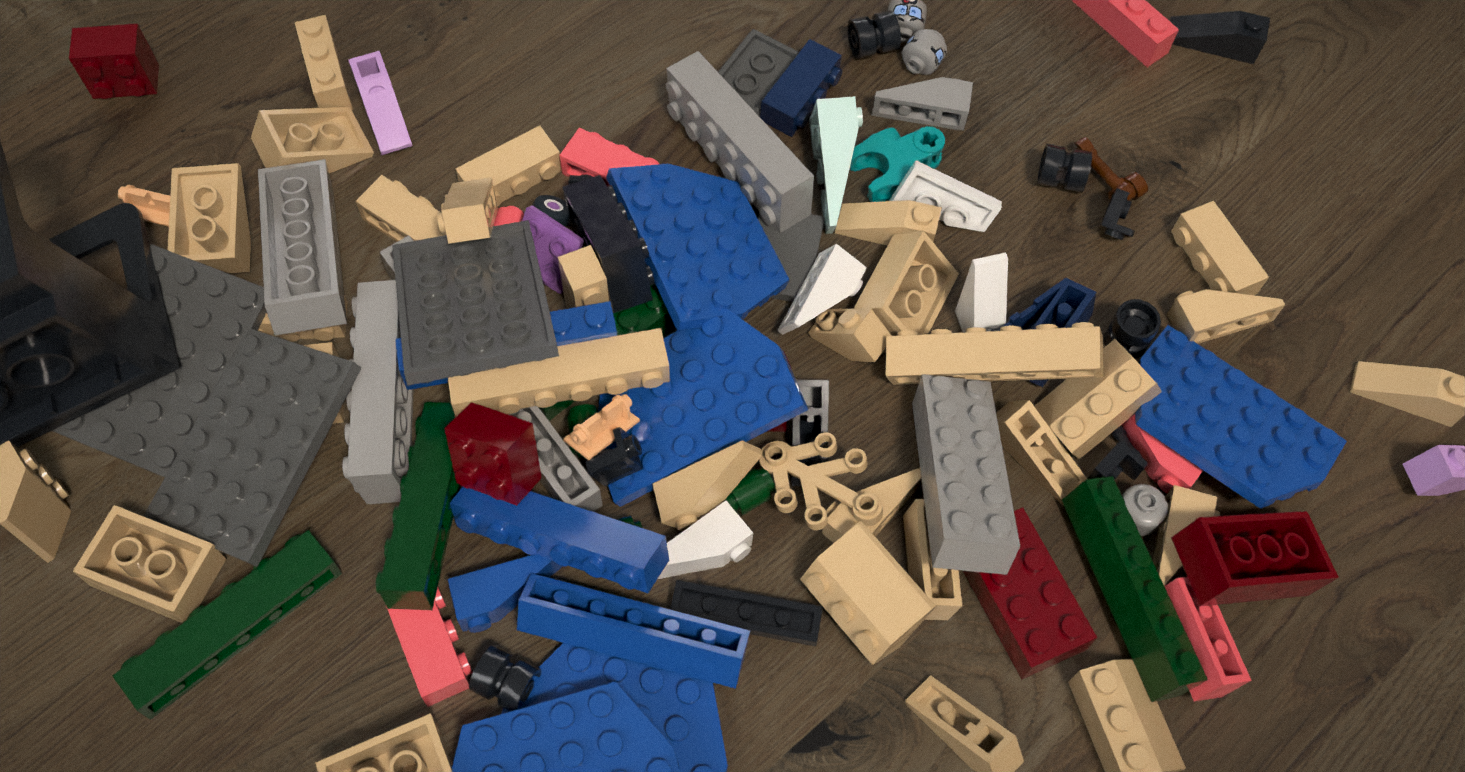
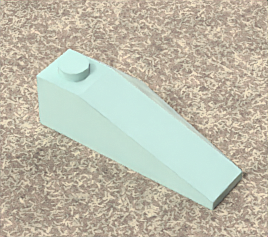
(833, 138)

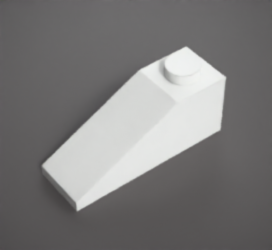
(829, 281)
(984, 294)
(709, 543)

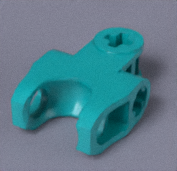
(895, 156)

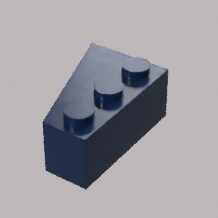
(1060, 306)

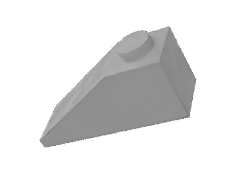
(930, 102)

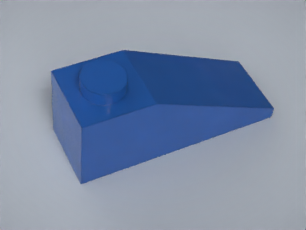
(494, 591)

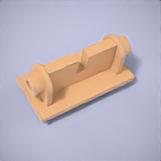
(153, 205)
(597, 431)

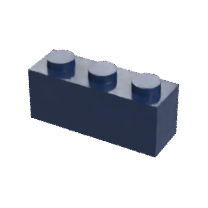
(796, 91)

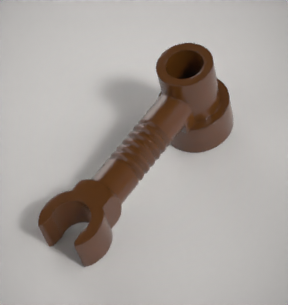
(1132, 183)

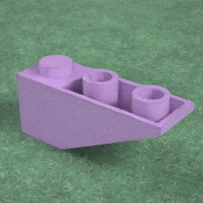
(380, 102)
(1437, 470)

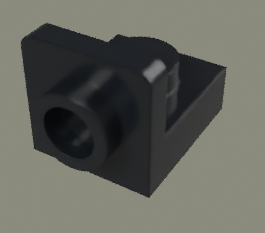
(1117, 208)
(1119, 460)
(618, 462)

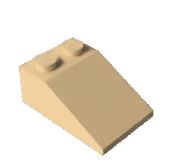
(310, 135)
(210, 217)

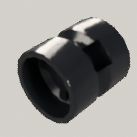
(878, 34)
(1075, 172)
(1134, 326)
(503, 678)

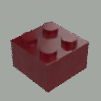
(114, 61)
(493, 453)

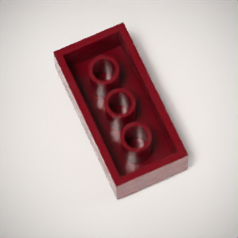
(1253, 557)
(1033, 606)

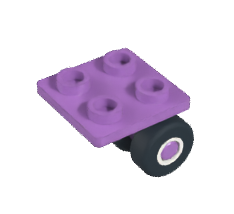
(551, 238)

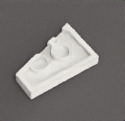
(960, 203)

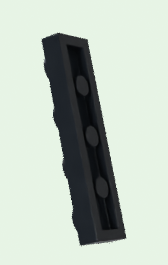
(758, 613)

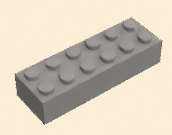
(739, 142)
(300, 248)
(379, 400)
(964, 476)

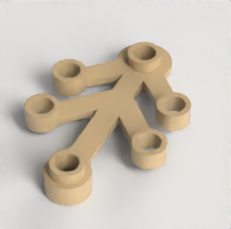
(817, 477)

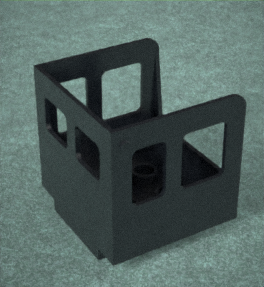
(66, 328)

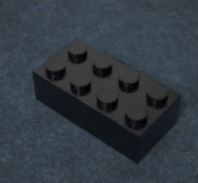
(614, 238)

